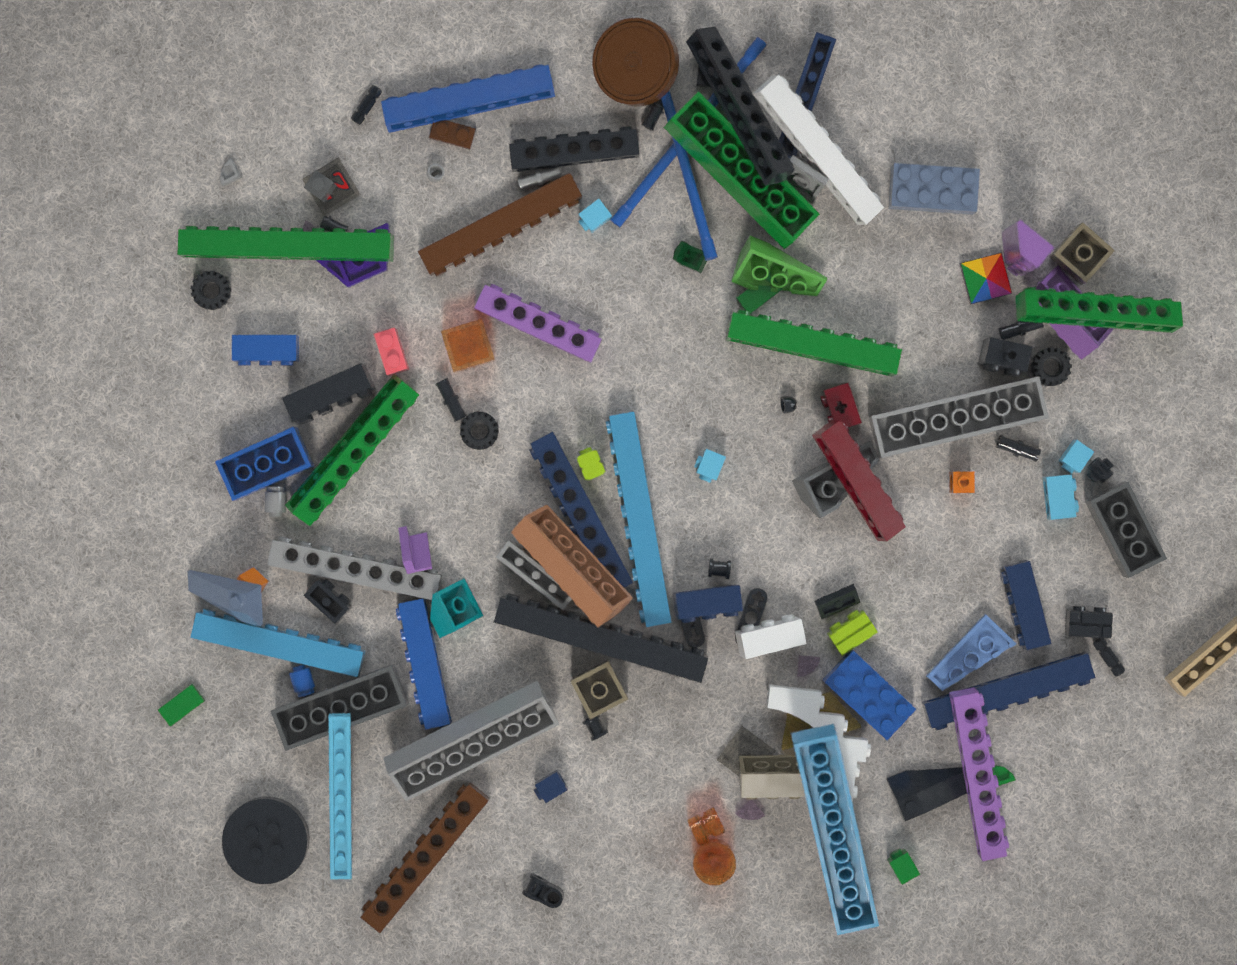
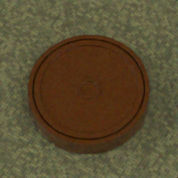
(635, 62)

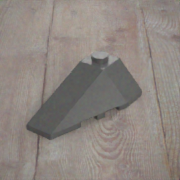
(821, 487)

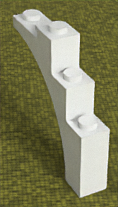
(806, 705)

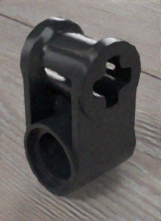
(542, 890)

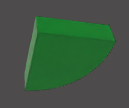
(1003, 775)

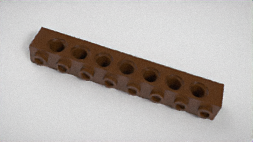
(380, 918)

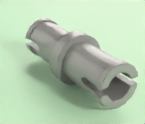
(539, 178)

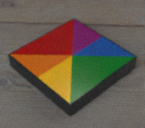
(985, 278)

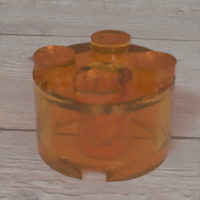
(721, 871)

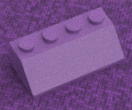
(1023, 248)
(1079, 338)

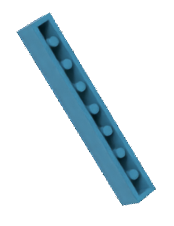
(278, 643)

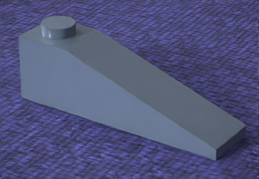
(230, 595)

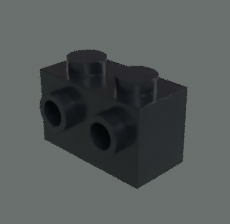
(328, 601)

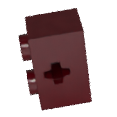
(844, 396)

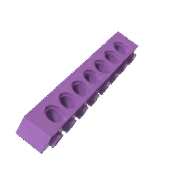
(986, 847)

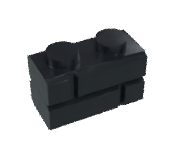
(1088, 623)

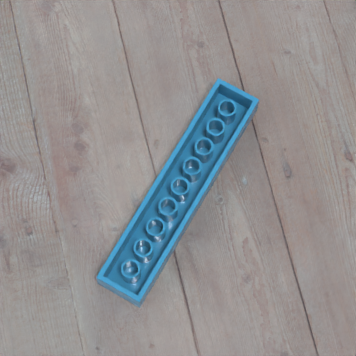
(835, 829)

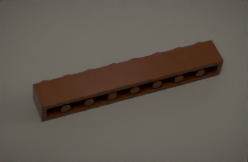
(500, 224)

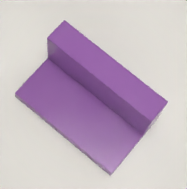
(415, 551)

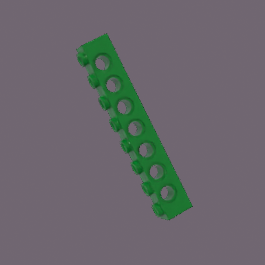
(1147, 319)
(352, 439)

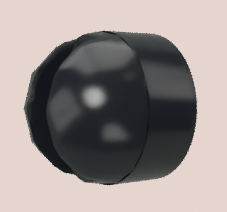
(788, 404)

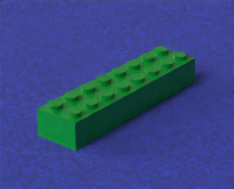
(720, 152)
(814, 344)

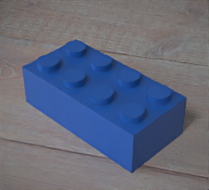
(264, 463)
(869, 694)

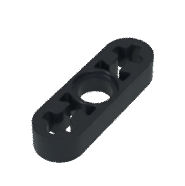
(750, 600)

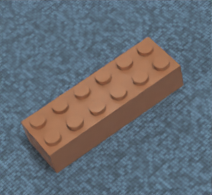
(572, 565)

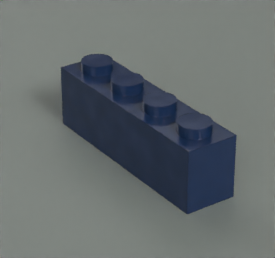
(1026, 605)

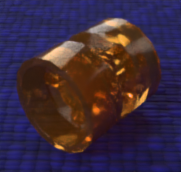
(706, 825)

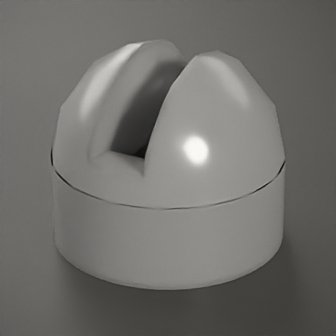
(433, 168)

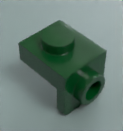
(689, 257)

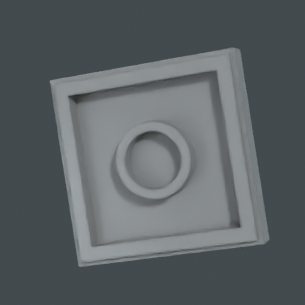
(806, 179)

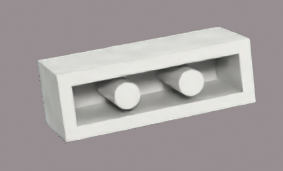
(770, 636)

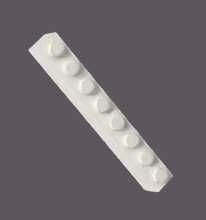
(818, 149)

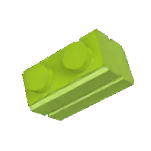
(590, 463)
(851, 632)

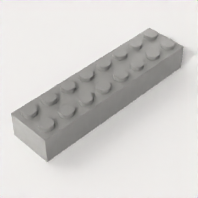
(958, 417)
(471, 741)

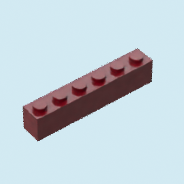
(859, 480)

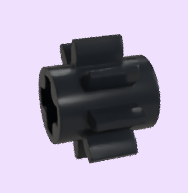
(1100, 470)

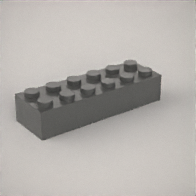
(362, 697)

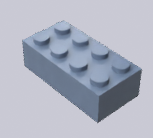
(934, 188)

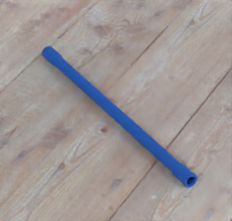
(626, 209)
(706, 241)

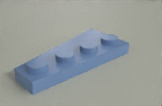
(973, 650)

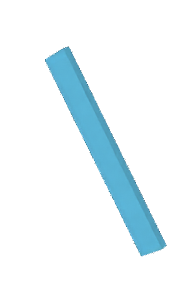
(340, 796)

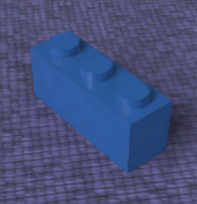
(265, 349)

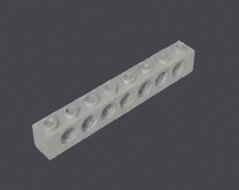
(279, 558)

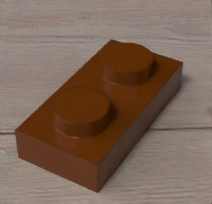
(453, 134)

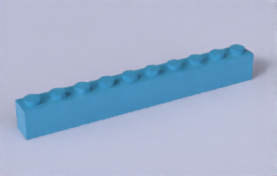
(639, 518)

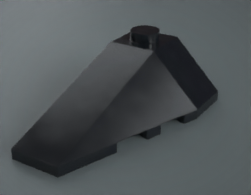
(925, 790)

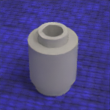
(275, 501)

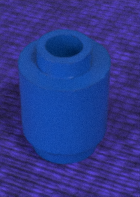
(302, 680)

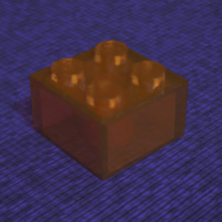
(468, 345)

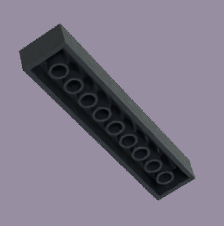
(603, 639)

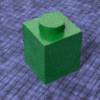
(903, 866)

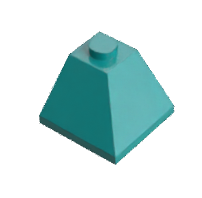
(453, 608)

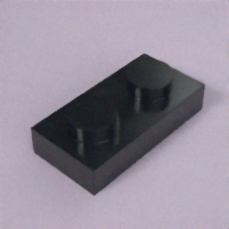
(837, 601)

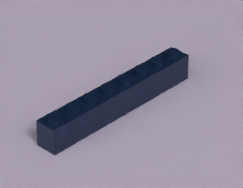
(1017, 688)

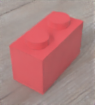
(391, 351)

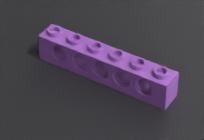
(486, 305)

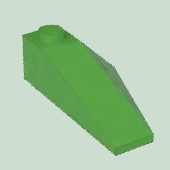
(761, 258)

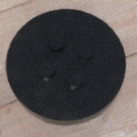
(265, 840)

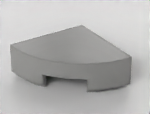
(229, 173)

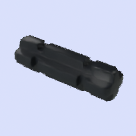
(366, 104)
(1109, 656)

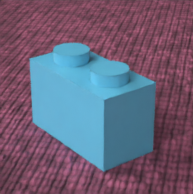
(1060, 497)

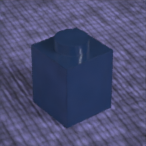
(550, 786)

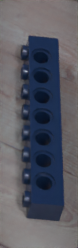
(550, 443)

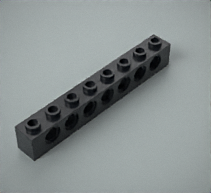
(740, 105)

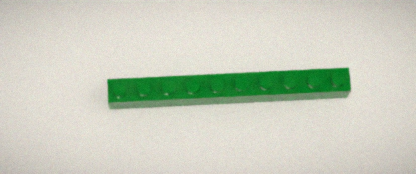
(286, 244)

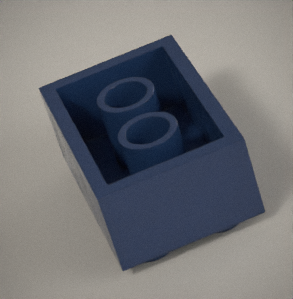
(707, 603)

